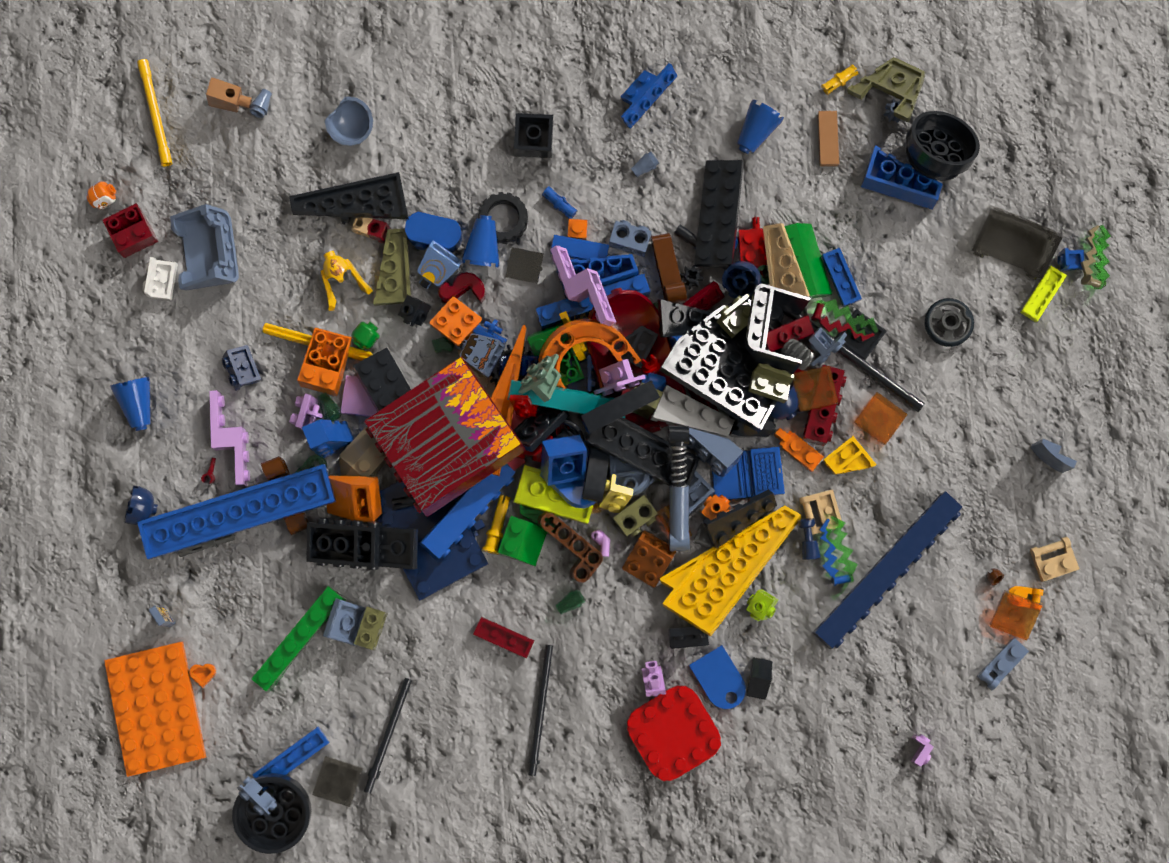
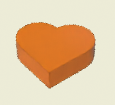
(202, 674)

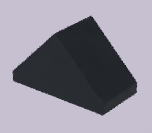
(759, 678)

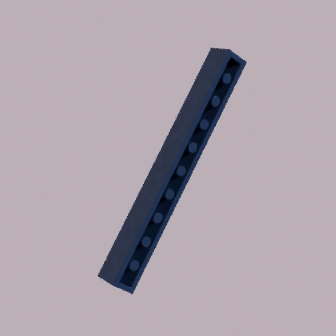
(887, 570)

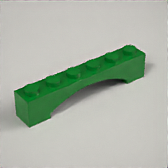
(296, 640)

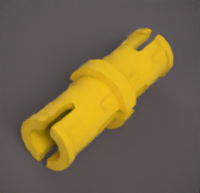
(839, 79)

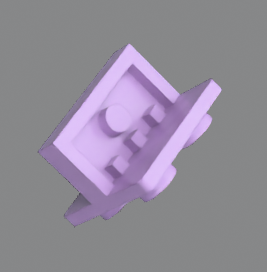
(617, 377)

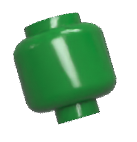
(365, 335)

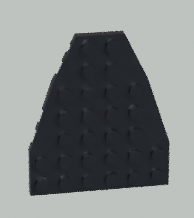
(720, 369)

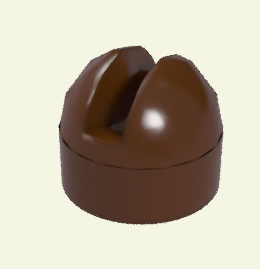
(995, 576)

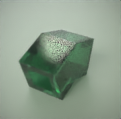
(443, 345)

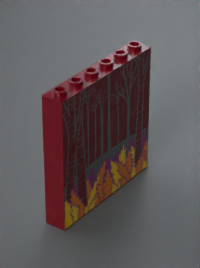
(443, 437)

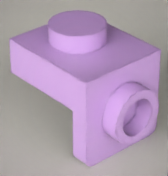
(922, 755)

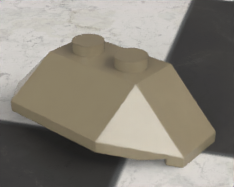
(361, 457)

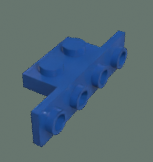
(645, 92)

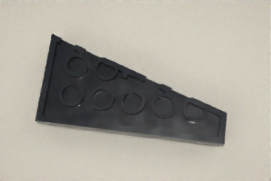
(366, 198)

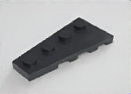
(735, 521)

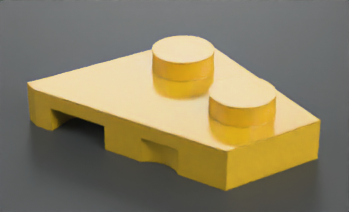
(579, 348)
(848, 458)

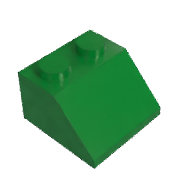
(522, 541)

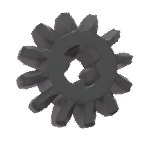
(797, 350)

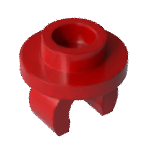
(650, 367)

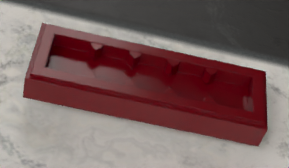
(793, 330)

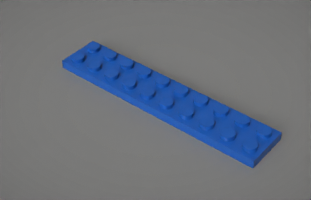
(236, 511)

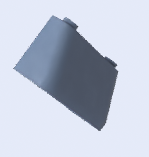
(207, 247)

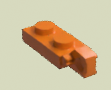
(799, 449)

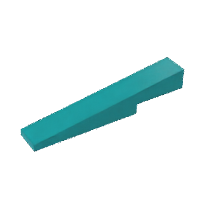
(563, 399)

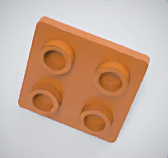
(455, 321)

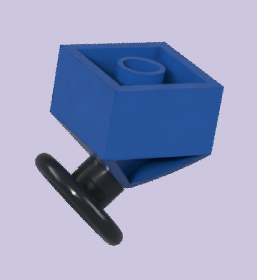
(564, 456)

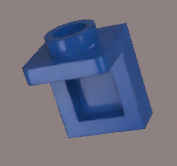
(1070, 259)

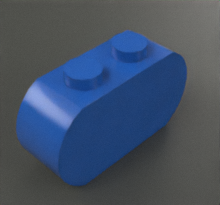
(425, 228)

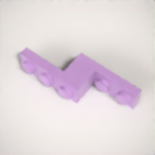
(582, 285)
(229, 438)

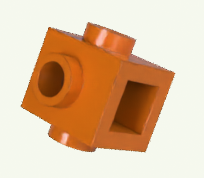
(713, 502)

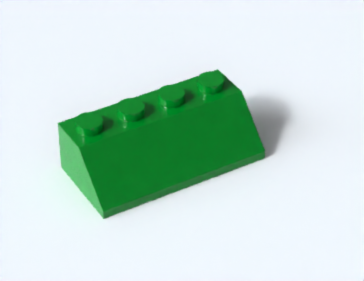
(809, 259)

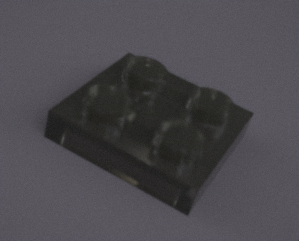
(337, 781)

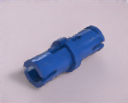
(559, 202)

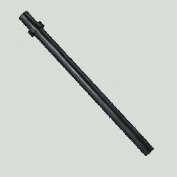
(540, 711)

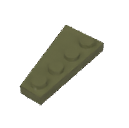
(394, 270)

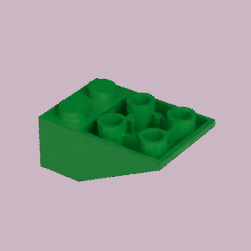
(536, 343)

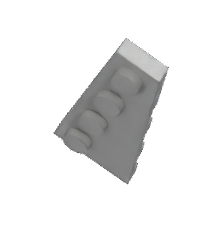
(683, 410)

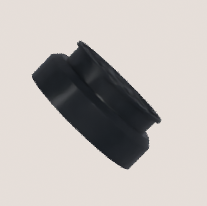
(941, 145)
(268, 839)

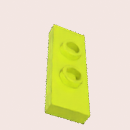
(1043, 294)

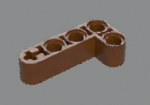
(667, 268)
(275, 469)
(567, 542)

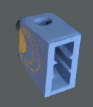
(437, 265)

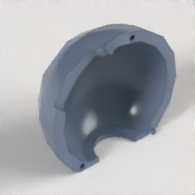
(350, 122)

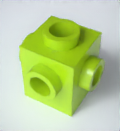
(762, 599)

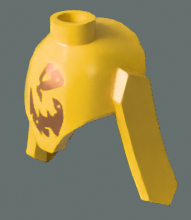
(335, 267)

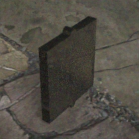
(524, 265)

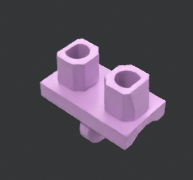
(308, 411)
(653, 679)

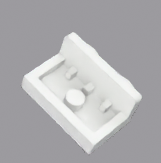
(160, 279)

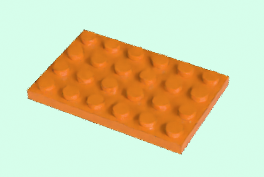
(155, 709)

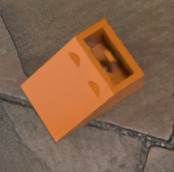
(325, 362)
(355, 498)

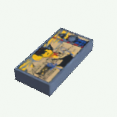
(161, 616)

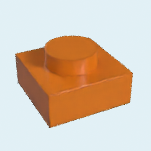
(577, 229)

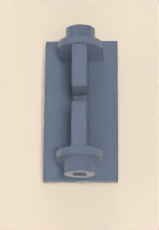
(261, 803)

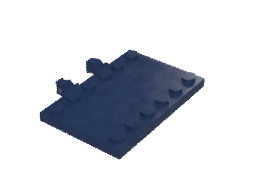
(433, 574)

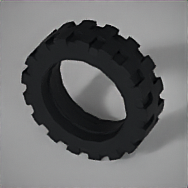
(514, 201)

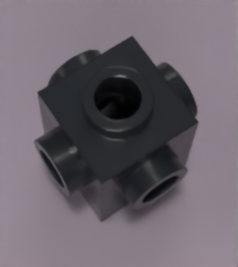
(413, 311)

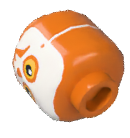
(101, 195)

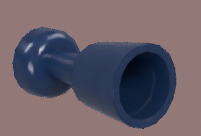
(809, 547)

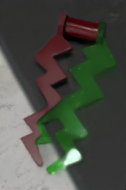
(851, 322)

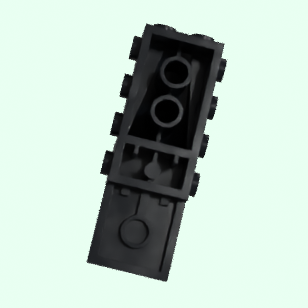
(361, 544)

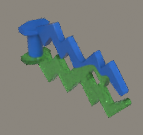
(836, 544)

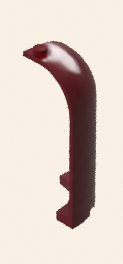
(631, 312)

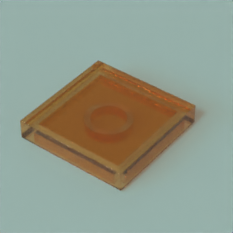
(815, 388)
(880, 418)
(1015, 615)

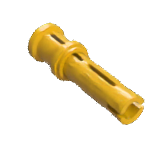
(494, 534)

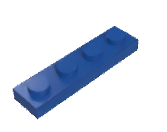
(295, 754)

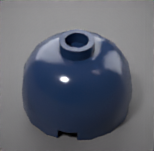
(741, 279)
(787, 409)
(140, 505)

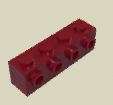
(820, 419)

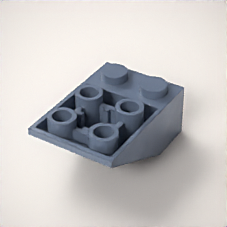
(715, 450)

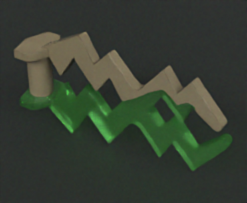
(1098, 251)

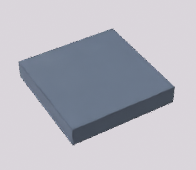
(344, 621)

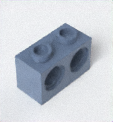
(628, 243)

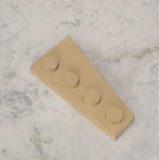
(781, 261)

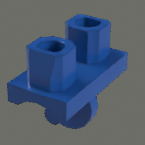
(490, 333)

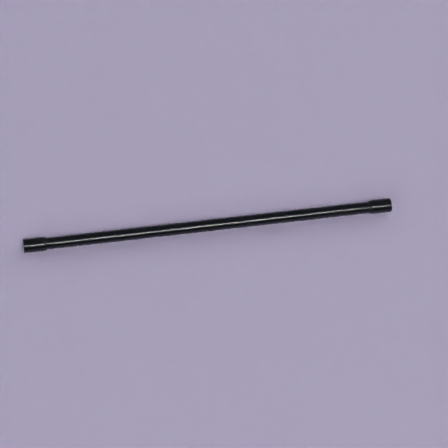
(907, 397)

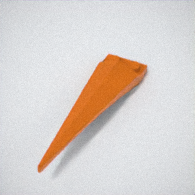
(510, 372)

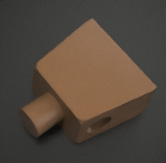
(226, 96)

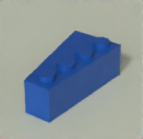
(899, 180)
(609, 269)

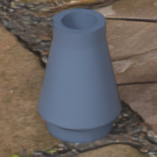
(260, 105)
(645, 164)

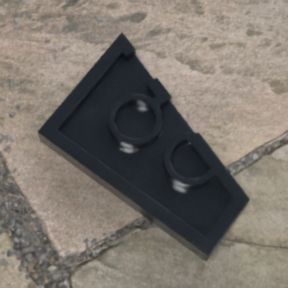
(677, 318)

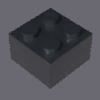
(533, 135)

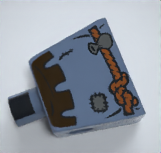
(481, 352)

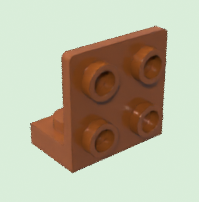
(649, 559)

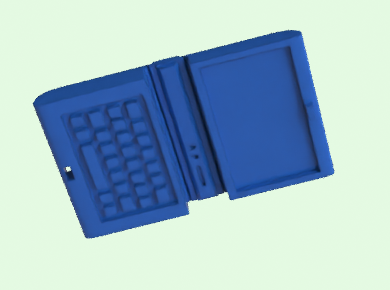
(752, 475)

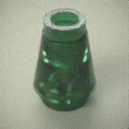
(328, 407)
(571, 601)

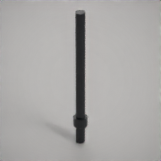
(374, 772)

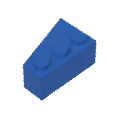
(327, 437)

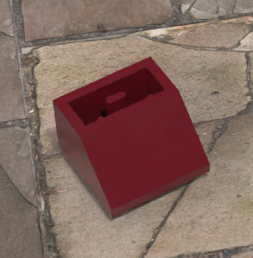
(130, 231)

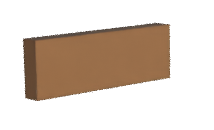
(828, 138)

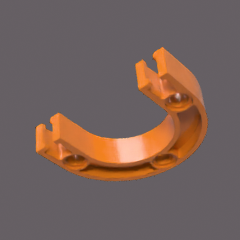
(582, 331)

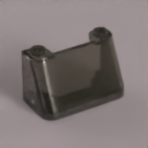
(1016, 241)

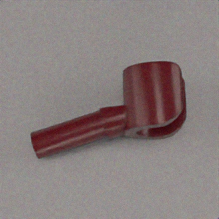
(210, 472)

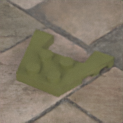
(895, 79)

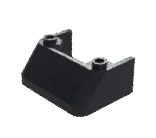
(765, 306)

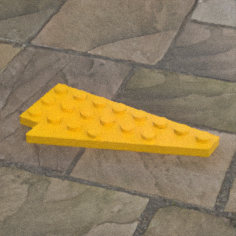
(716, 580)

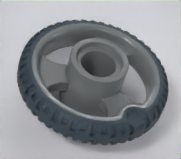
(964, 315)

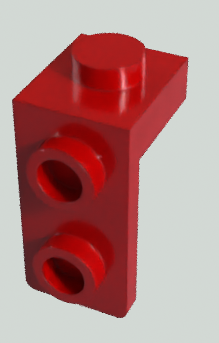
(523, 405)

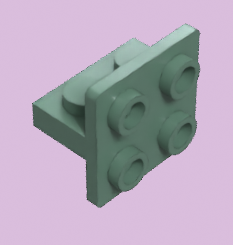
(542, 378)

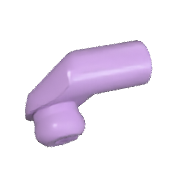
(603, 540)

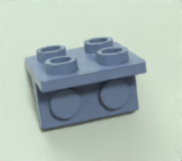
(823, 344)

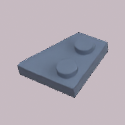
(698, 492)

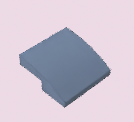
(1049, 454)

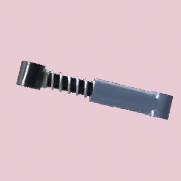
(679, 492)

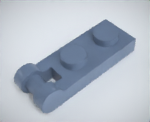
(1003, 663)

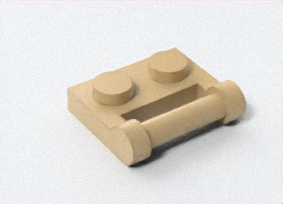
(826, 507)
(1057, 565)

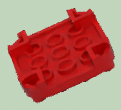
(673, 733)

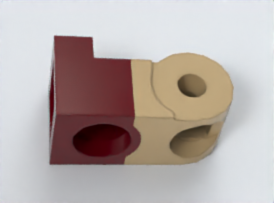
(371, 228)

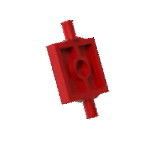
(752, 245)

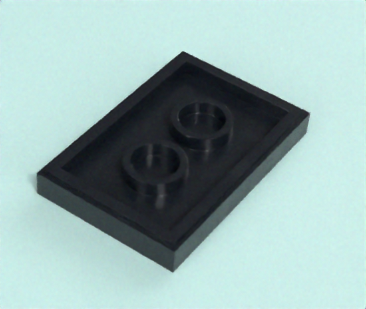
(537, 428)

